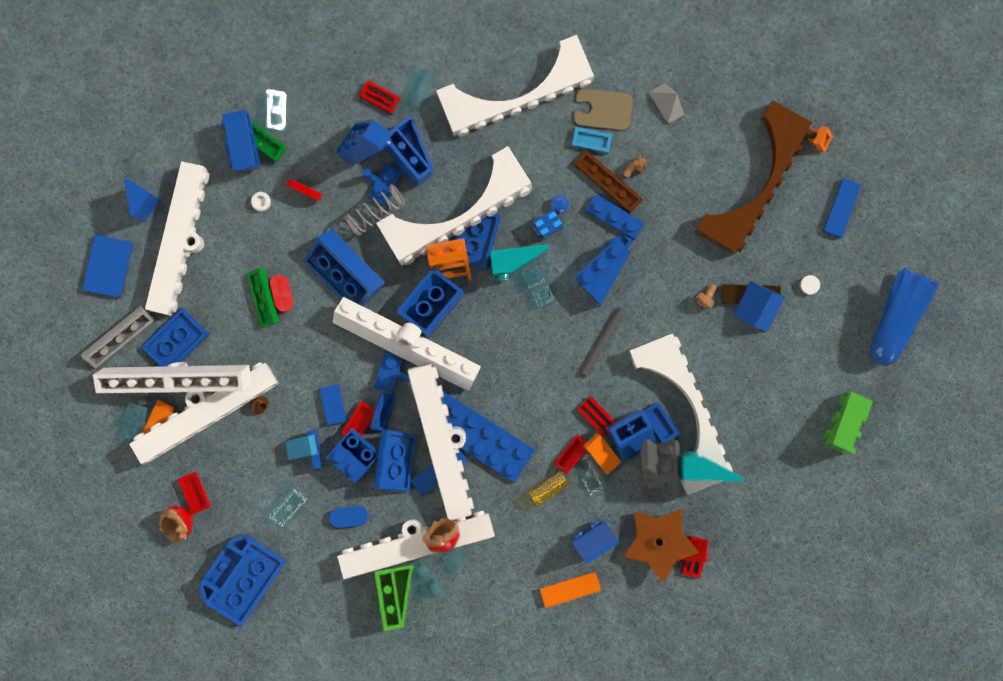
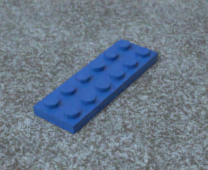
(487, 440)

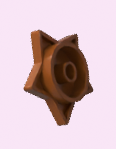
(674, 546)

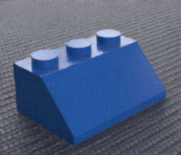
(431, 302)

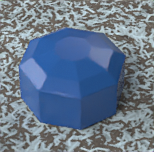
(559, 204)

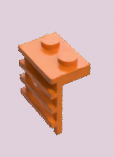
(449, 255)

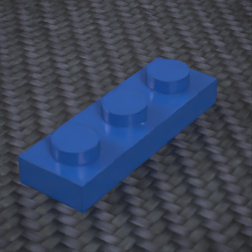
(615, 217)

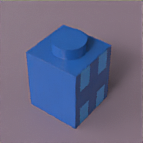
(547, 225)

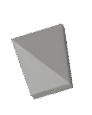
(667, 102)

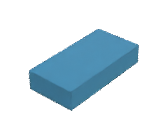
(592, 140)
(301, 447)

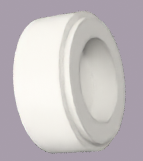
(260, 201)
(809, 285)

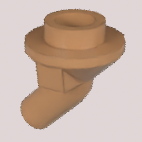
(638, 164)
(705, 299)

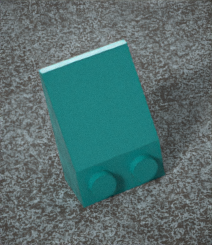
(511, 261)
(702, 469)

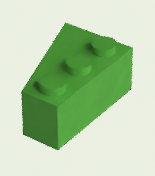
(847, 423)
(392, 594)

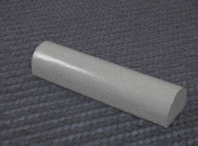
(118, 337)

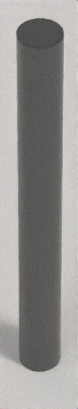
(602, 342)

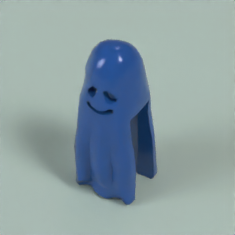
(902, 311)

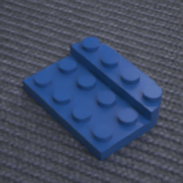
(240, 577)

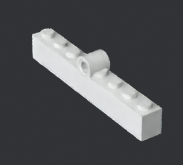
(177, 239)
(405, 343)
(173, 378)
(200, 415)
(440, 441)
(408, 545)

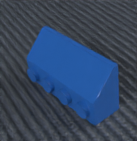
(342, 269)

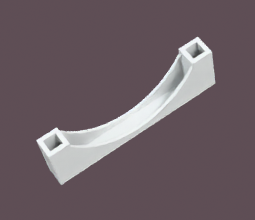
(468, 112)
(506, 184)
(666, 359)

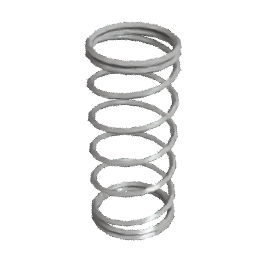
(396, 194)

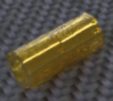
(548, 488)

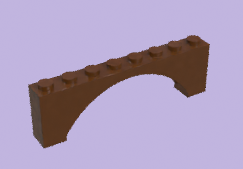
(785, 132)

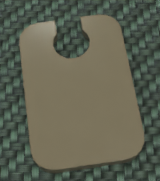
(608, 111)

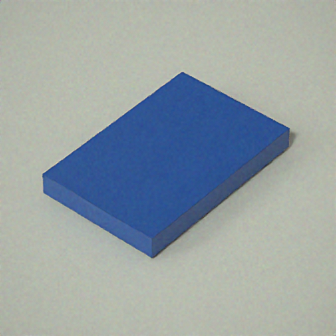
(480, 240)
(108, 266)
(175, 339)
(395, 460)

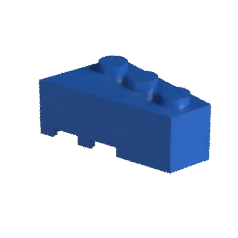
(409, 152)
(603, 270)

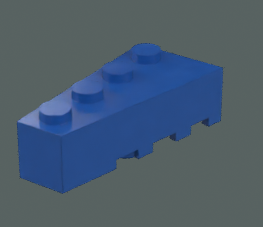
(363, 141)

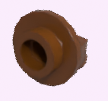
(259, 404)

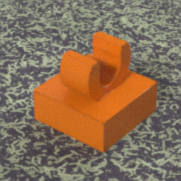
(822, 139)

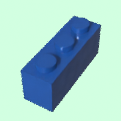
(240, 141)

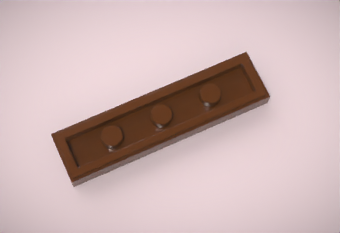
(608, 182)

